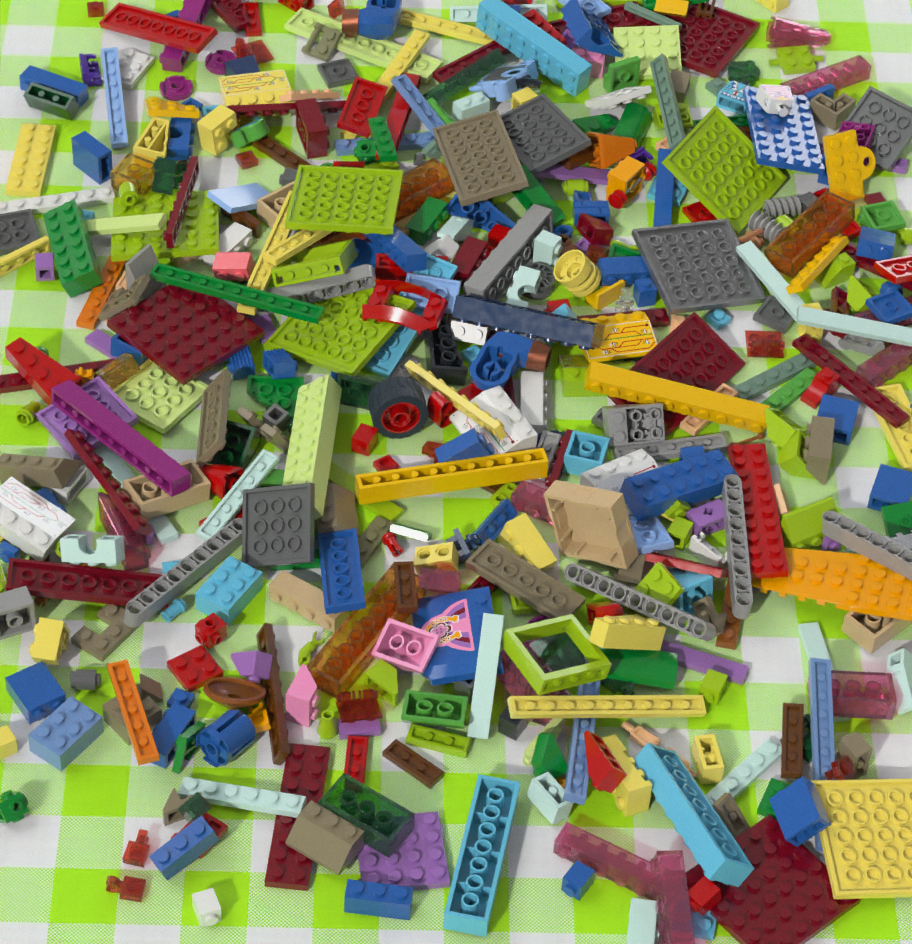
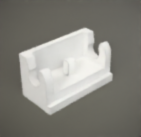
(706, 553)

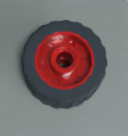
(398, 407)

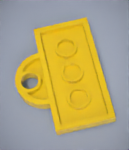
(845, 164)

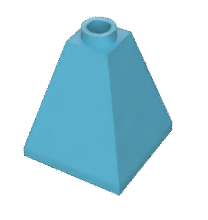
(695, 585)

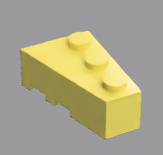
(526, 542)

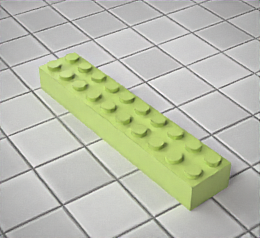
(313, 437)

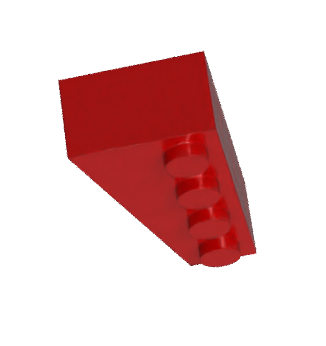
(38, 368)

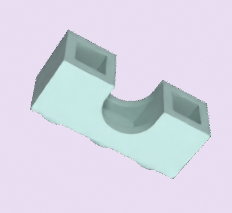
(525, 281)
(77, 551)

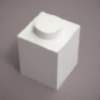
(206, 907)

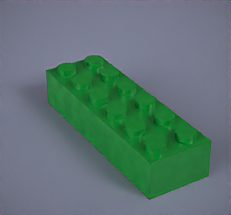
(72, 248)

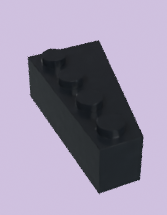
(443, 356)

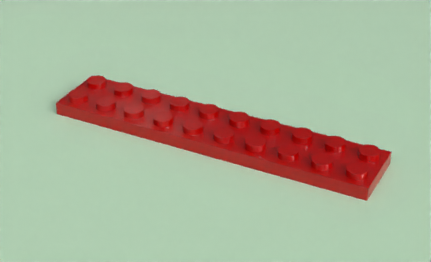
(762, 521)

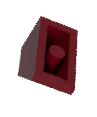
(594, 230)

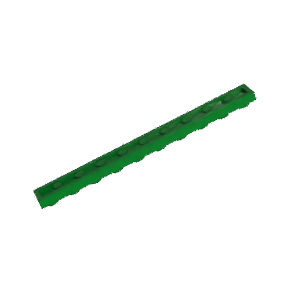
(237, 293)

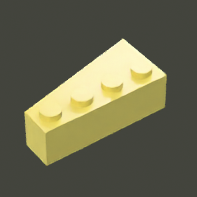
(627, 632)
(633, 792)

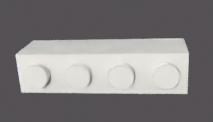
(533, 398)

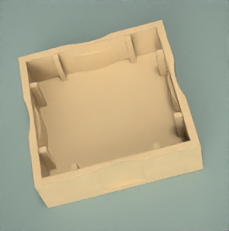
(591, 524)

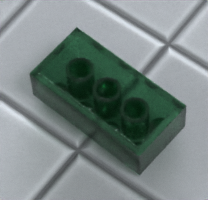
(382, 819)

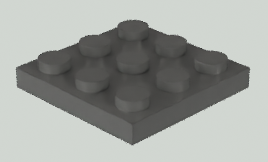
(17, 230)

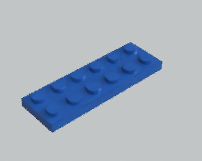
(341, 571)

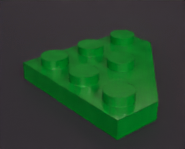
(271, 391)

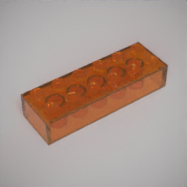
(810, 233)

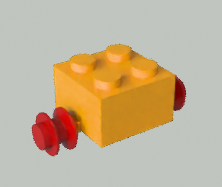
(627, 180)

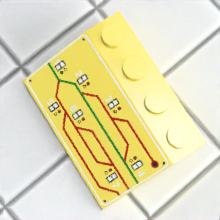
(254, 88)

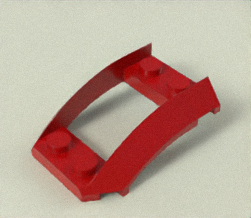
(378, 307)

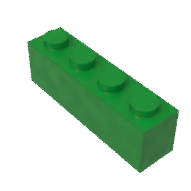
(537, 195)

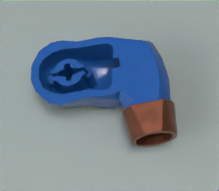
(374, 22)
(504, 355)

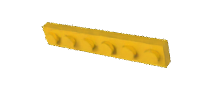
(817, 265)

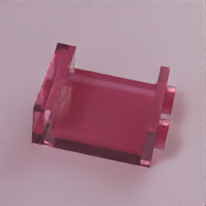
(439, 580)

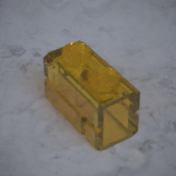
(118, 370)

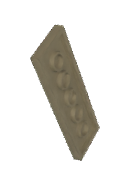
(213, 418)
(524, 581)

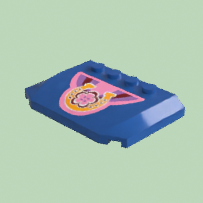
(458, 622)

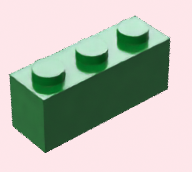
(427, 220)

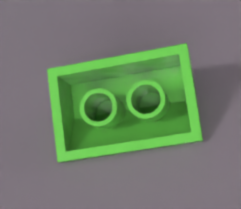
(434, 709)

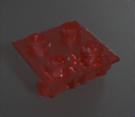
(254, 48)
(764, 344)
(358, 709)

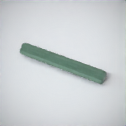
(650, 15)

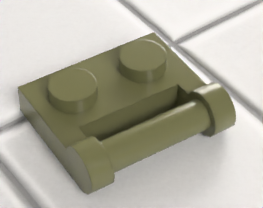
(326, 44)

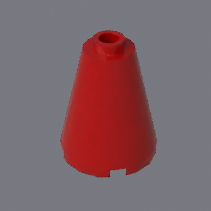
(221, 477)

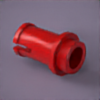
(390, 540)

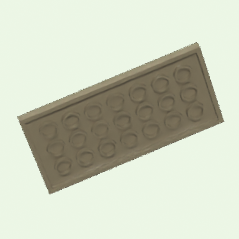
(480, 158)

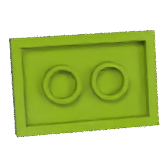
(658, 584)

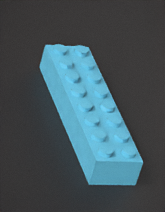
(533, 43)
(693, 816)
(481, 856)

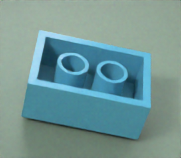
(229, 590)

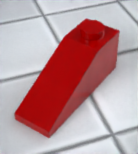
(602, 764)

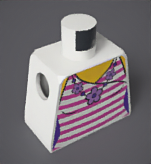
(775, 99)

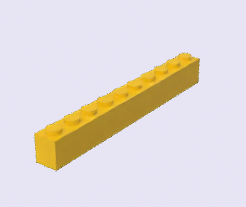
(675, 397)
(451, 476)

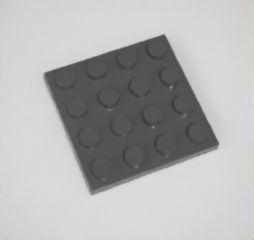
(892, 124)
(278, 525)

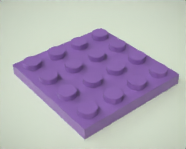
(58, 422)
(415, 863)

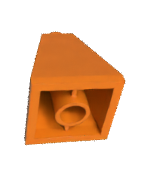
(610, 149)

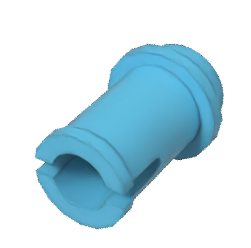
(173, 610)

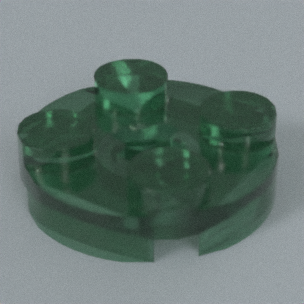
(743, 71)

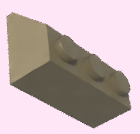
(819, 447)
(339, 510)
(325, 838)

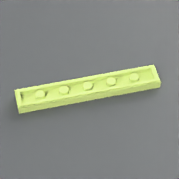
(126, 224)

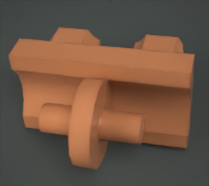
(755, 236)

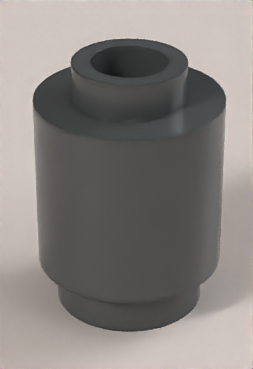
(85, 679)

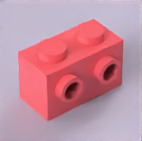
(233, 266)

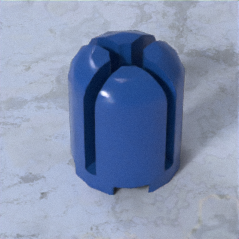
(226, 737)

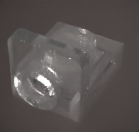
(625, 301)

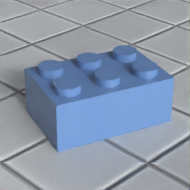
(66, 733)

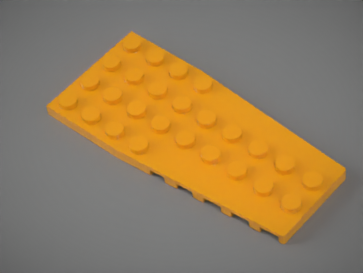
(844, 580)

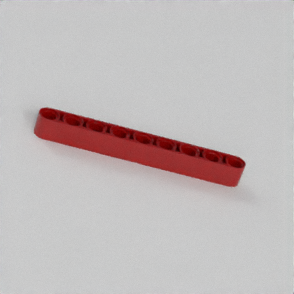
(400, 114)

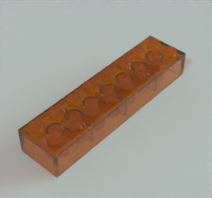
(350, 647)

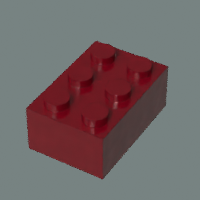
(312, 128)

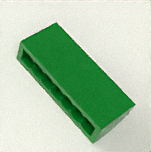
(634, 122)
(643, 666)

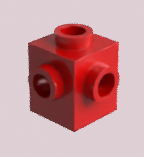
(210, 631)

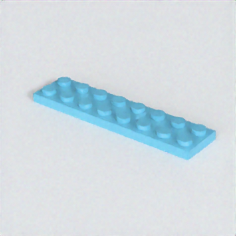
(397, 345)

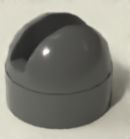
(418, 158)

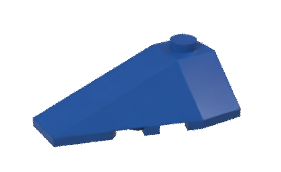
(483, 213)

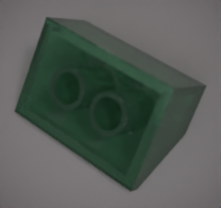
(355, 390)

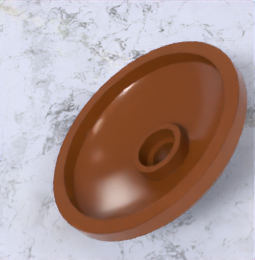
(234, 692)

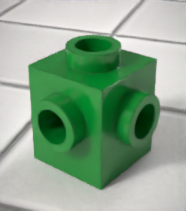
(365, 151)
(12, 806)

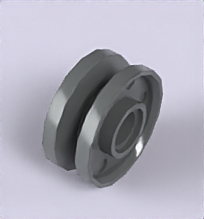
(547, 283)

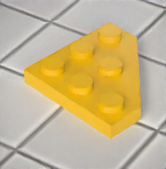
(163, 108)

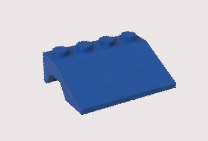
(589, 30)

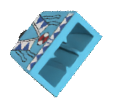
(732, 97)

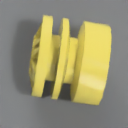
(577, 273)

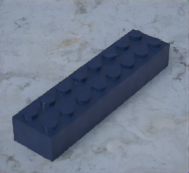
(529, 321)

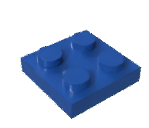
(890, 307)

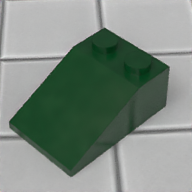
(239, 446)

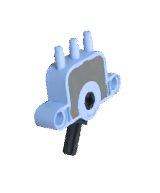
(507, 80)

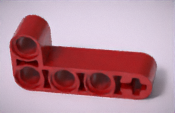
(441, 407)

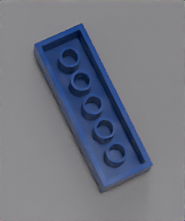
(685, 480)

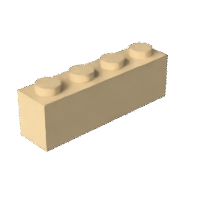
(304, 600)

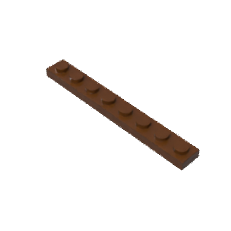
(273, 698)

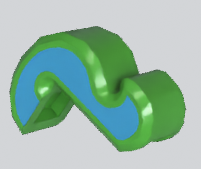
(249, 132)

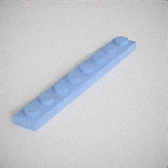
(114, 98)

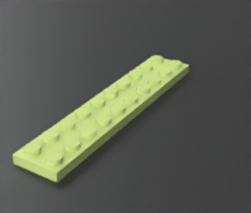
(374, 51)

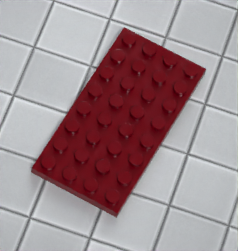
(690, 357)

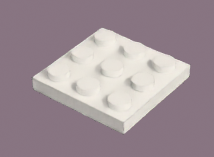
(619, 96)

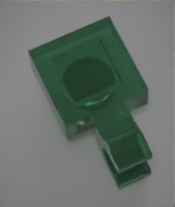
(618, 685)

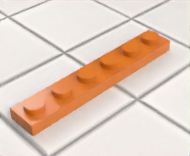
(99, 295)
(133, 712)

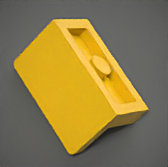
(672, 7)
(605, 295)

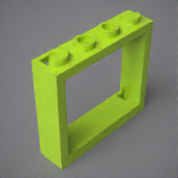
(315, 263)
(561, 679)

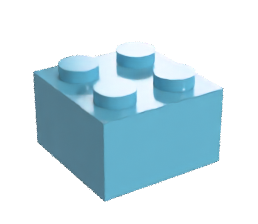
(585, 452)

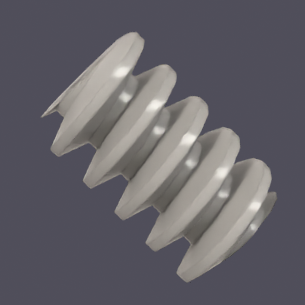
(782, 206)
(770, 227)

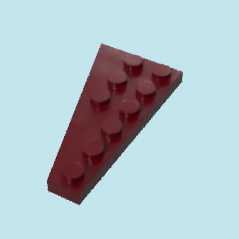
(231, 13)

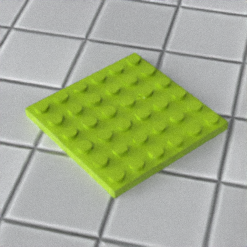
(722, 170)
(344, 199)
(196, 237)
(341, 338)

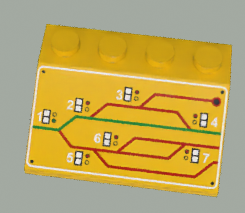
(622, 337)

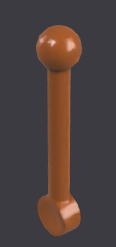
(760, 436)

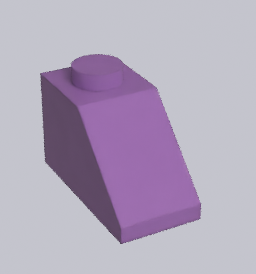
(253, 665)

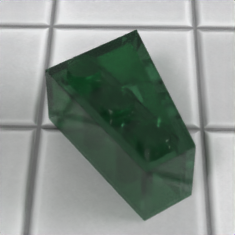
(168, 173)

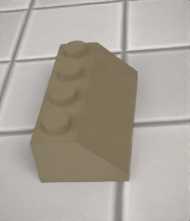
(38, 470)

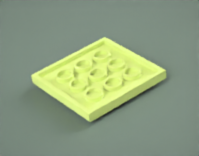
(648, 44)
(158, 397)

